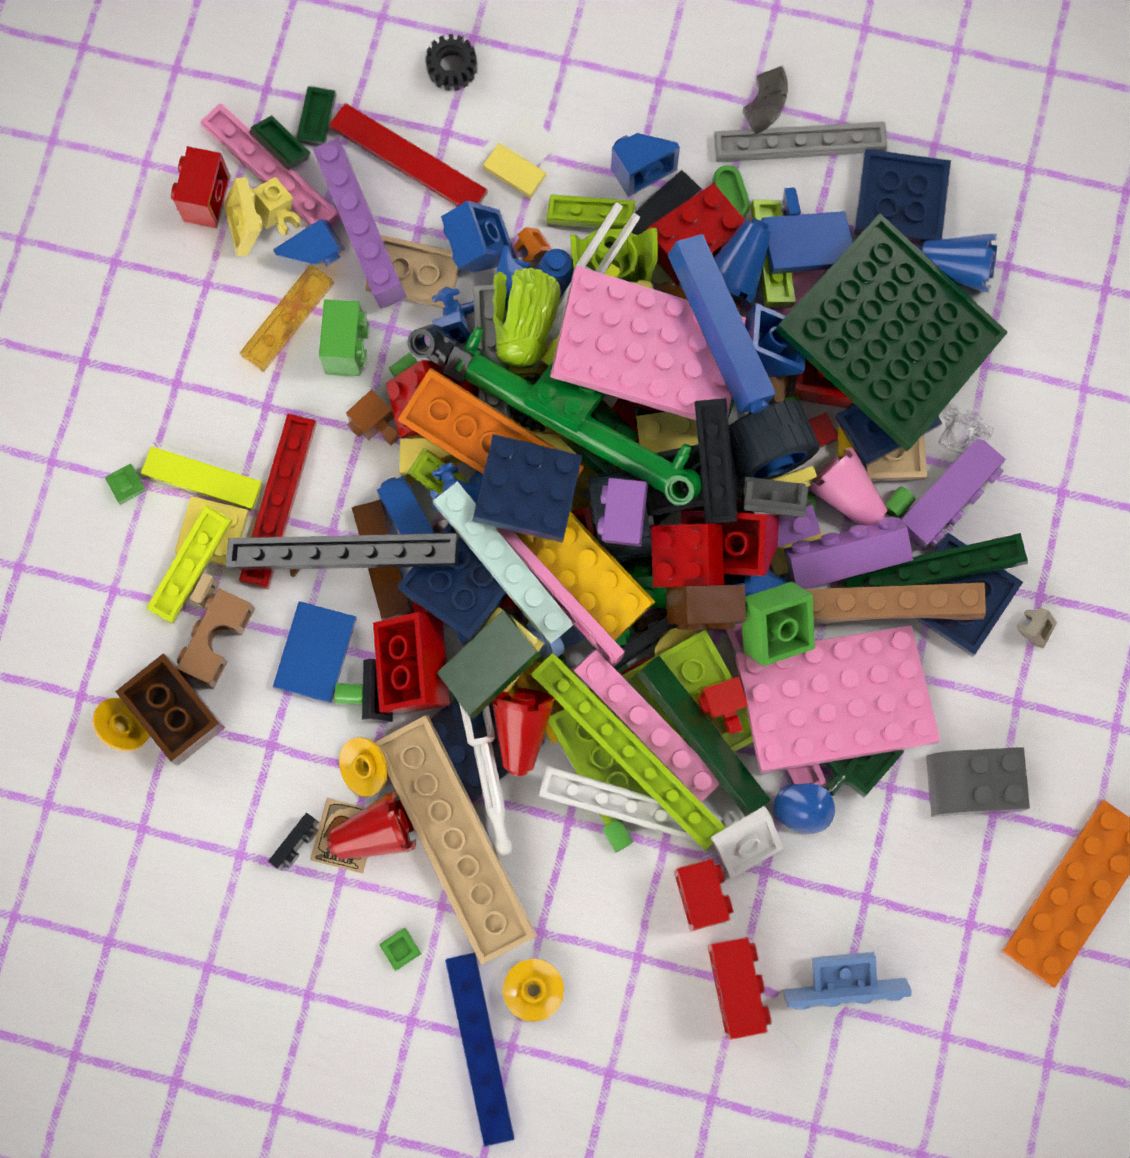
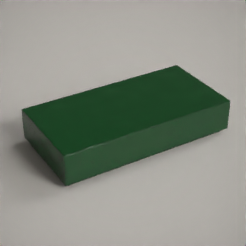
(316, 115)
(280, 142)

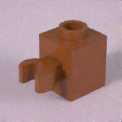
(371, 417)

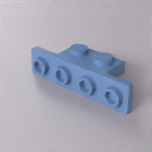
(845, 980)

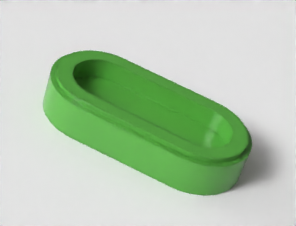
(732, 186)

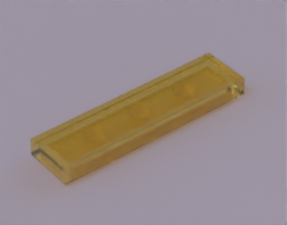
(287, 317)

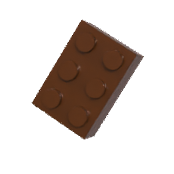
(170, 709)

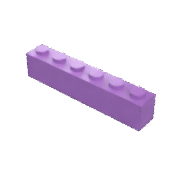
(359, 223)

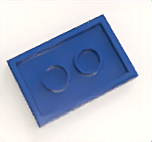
(806, 241)
(314, 652)

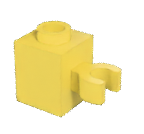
(274, 206)

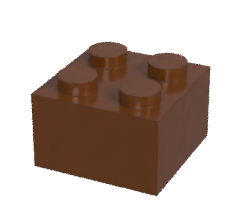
(705, 607)

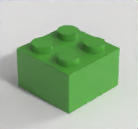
(343, 337)
(778, 623)

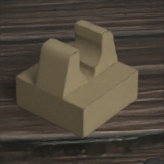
(1040, 627)

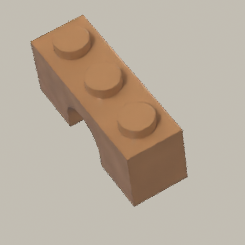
(223, 613)

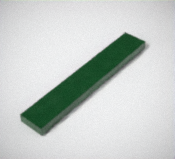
(948, 564)
(703, 736)

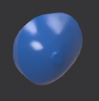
(804, 808)

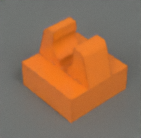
(534, 242)

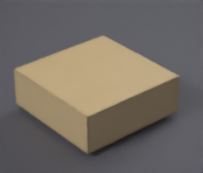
(203, 590)

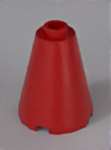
(521, 727)
(374, 831)

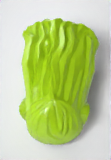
(529, 315)

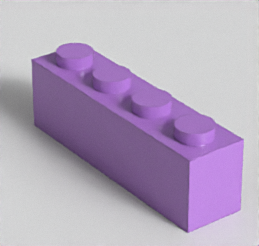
(951, 492)
(848, 553)

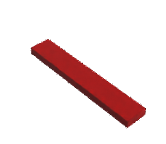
(406, 157)
(281, 488)

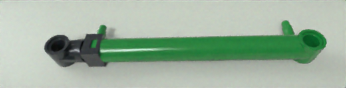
(467, 363)

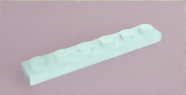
(503, 564)

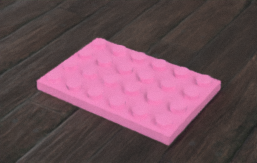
(635, 345)
(839, 700)

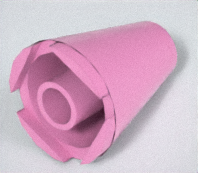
(849, 489)

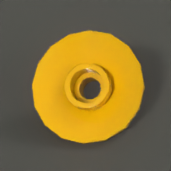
(113, 714)
(363, 766)
(516, 990)

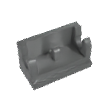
(774, 497)

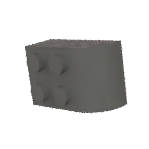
(977, 781)

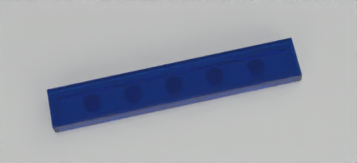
(479, 1049)

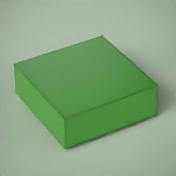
(400, 949)

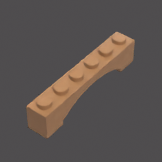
(913, 601)

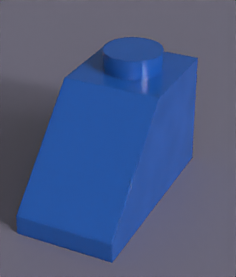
(313, 245)

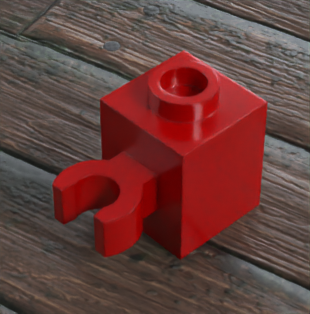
(724, 699)

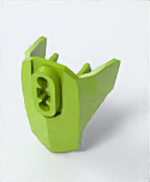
(634, 259)

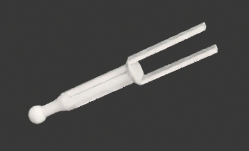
(555, 329)
(489, 779)

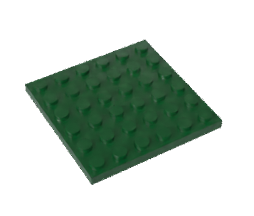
(892, 332)

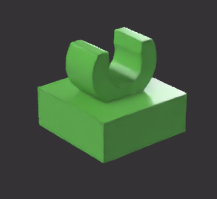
(125, 484)

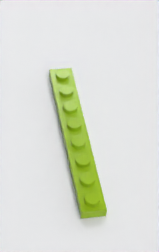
(628, 751)

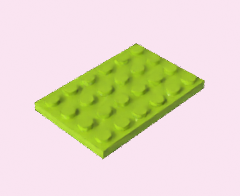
(695, 666)

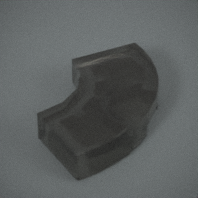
(769, 101)

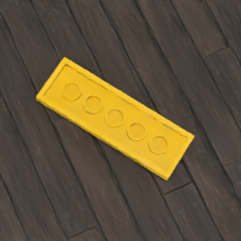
(592, 577)

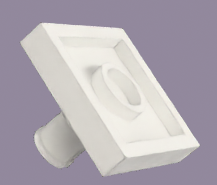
(746, 841)

